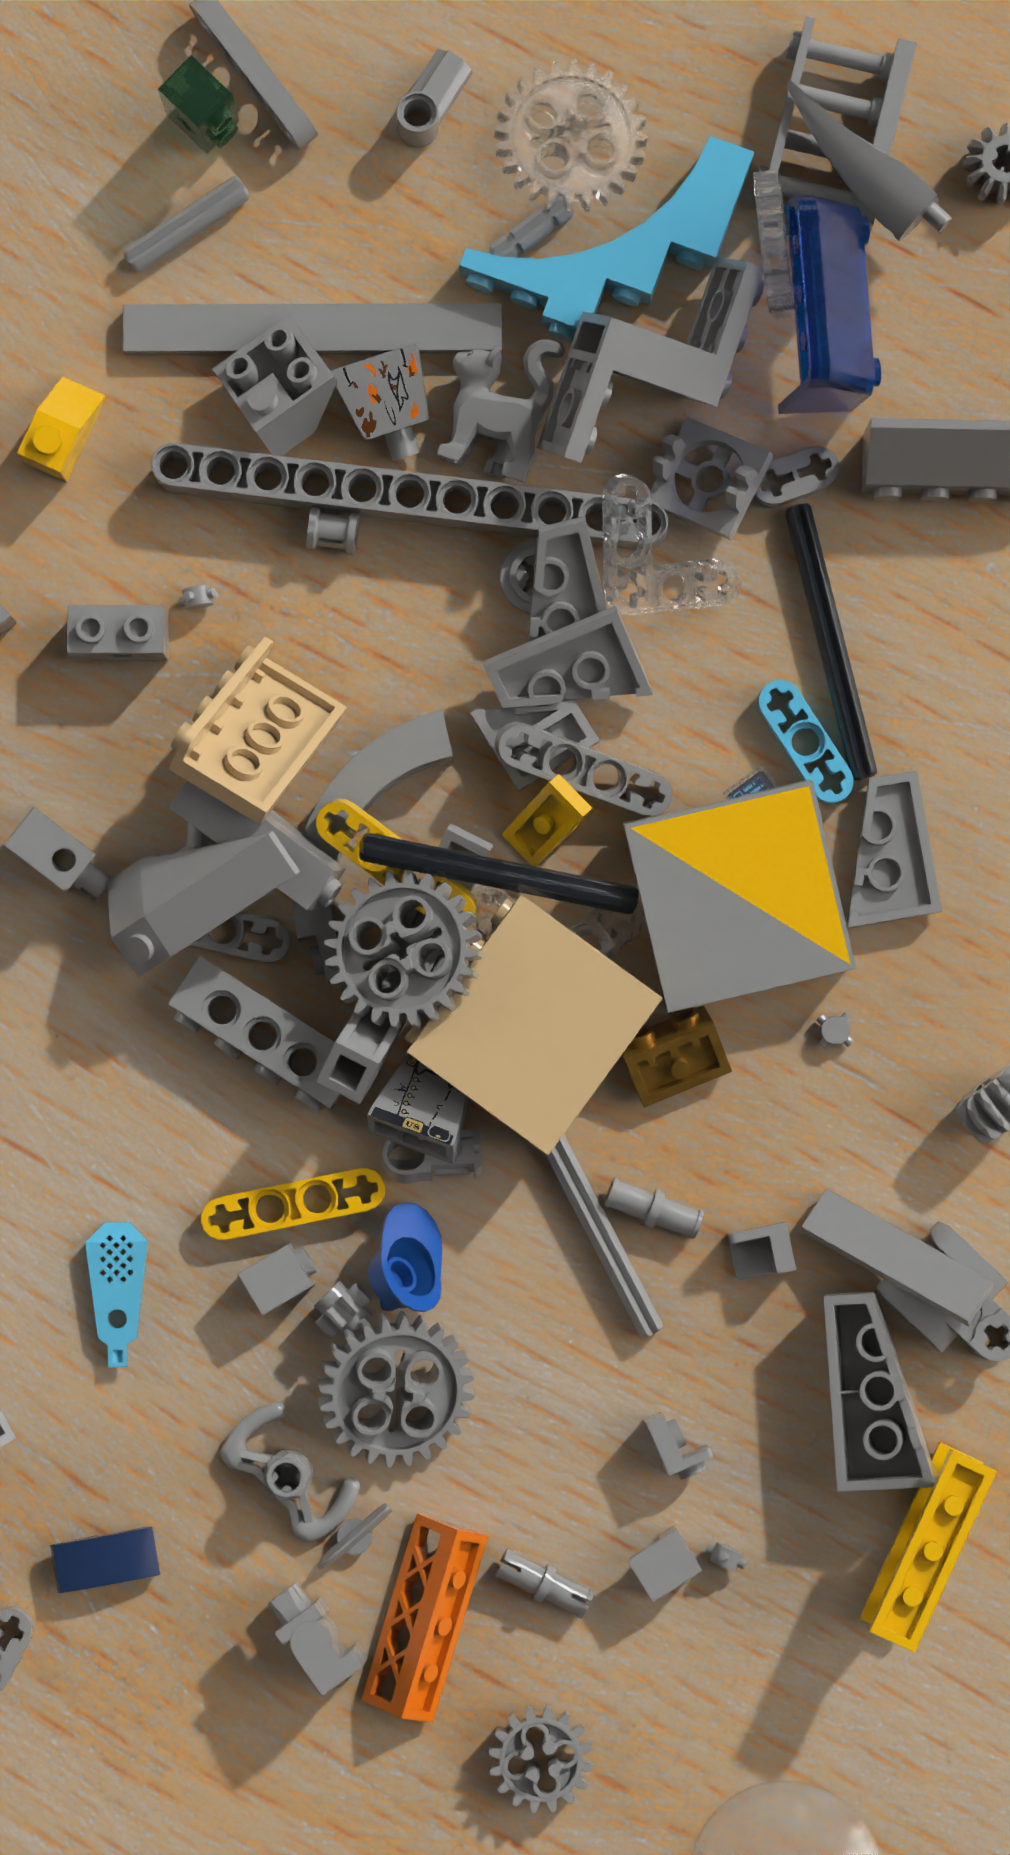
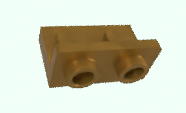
(675, 1055)

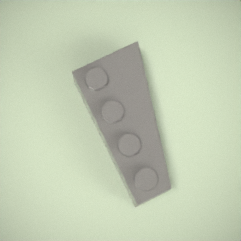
(872, 1410)

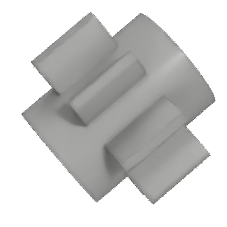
(342, 1309)

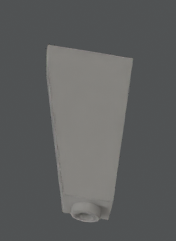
(318, 874)

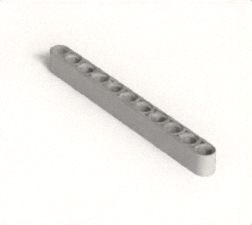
(388, 484)

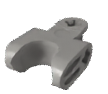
(939, 1327)

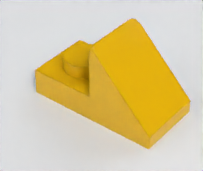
(547, 821)

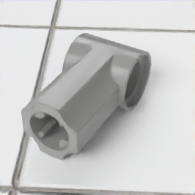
(433, 96)

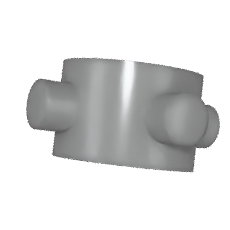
(197, 597)
(835, 1030)
(726, 1556)

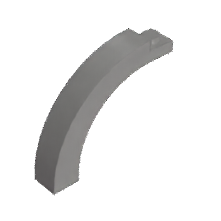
(365, 778)
(363, 1044)

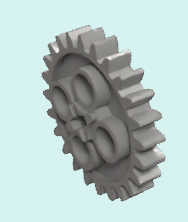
(387, 909)
(353, 1388)

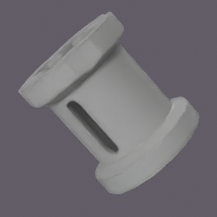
(332, 531)

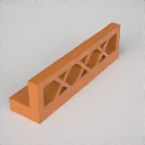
(432, 1622)

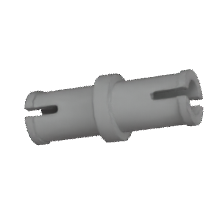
(654, 1208)
(544, 1583)

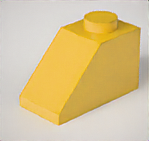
(61, 429)

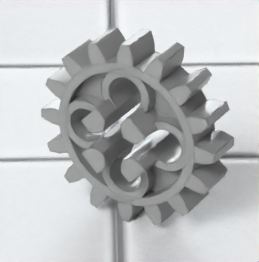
(564, 1771)

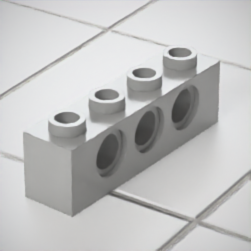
(208, 983)

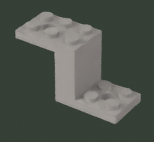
(687, 370)

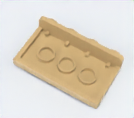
(254, 734)

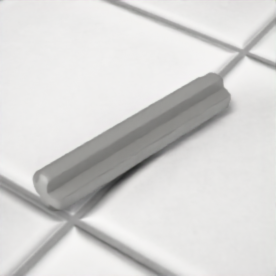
(186, 224)

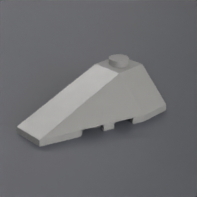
(183, 895)

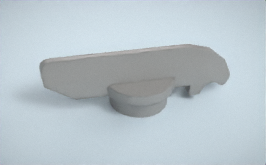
(355, 1536)

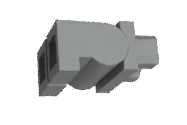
(315, 1639)

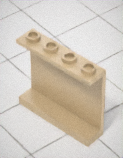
(536, 1024)

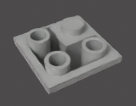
(279, 385)

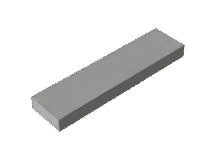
(897, 1257)

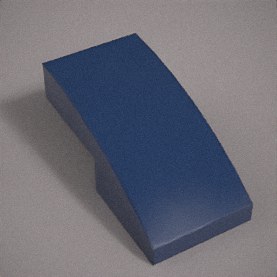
(105, 1559)

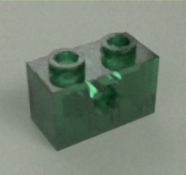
(200, 105)

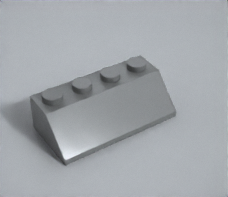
(936, 459)

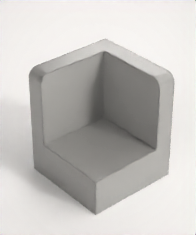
(761, 1251)
(664, 1564)

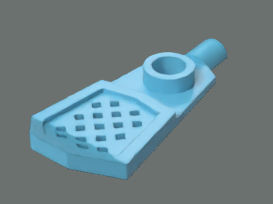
(117, 1294)

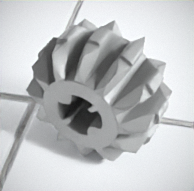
(982, 164)
(987, 1107)

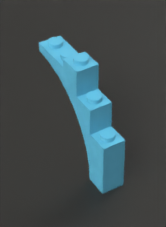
(630, 266)

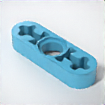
(797, 705)

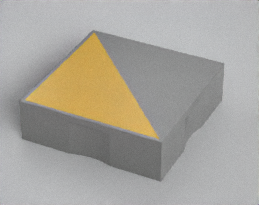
(739, 895)

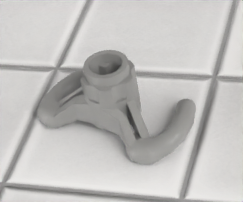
(286, 1476)

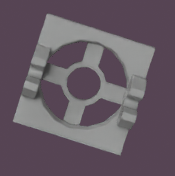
(738, 495)

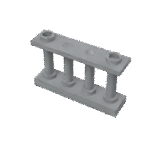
(880, 113)

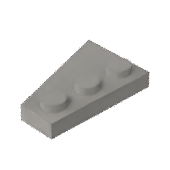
(564, 578)
(573, 662)
(894, 855)

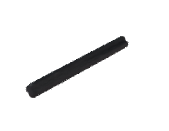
(831, 641)
(498, 873)

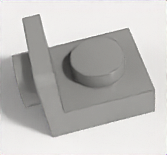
(667, 1441)

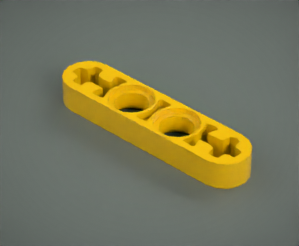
(342, 837)
(293, 1200)

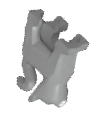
(497, 417)

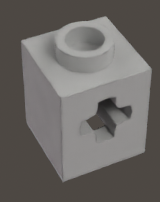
(278, 1277)

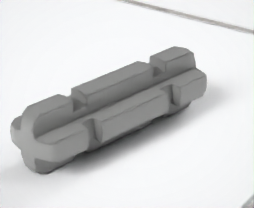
(531, 231)

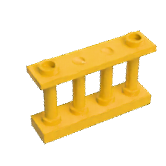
(927, 1548)

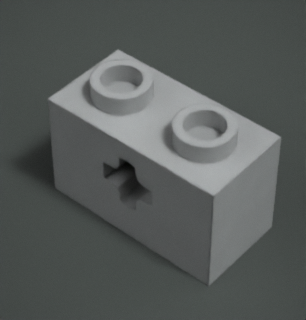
(118, 633)

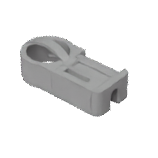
(466, 1161)

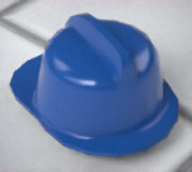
(409, 1260)

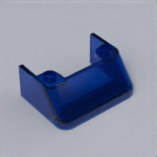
(830, 306)

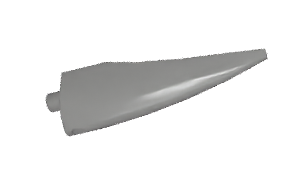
(877, 179)

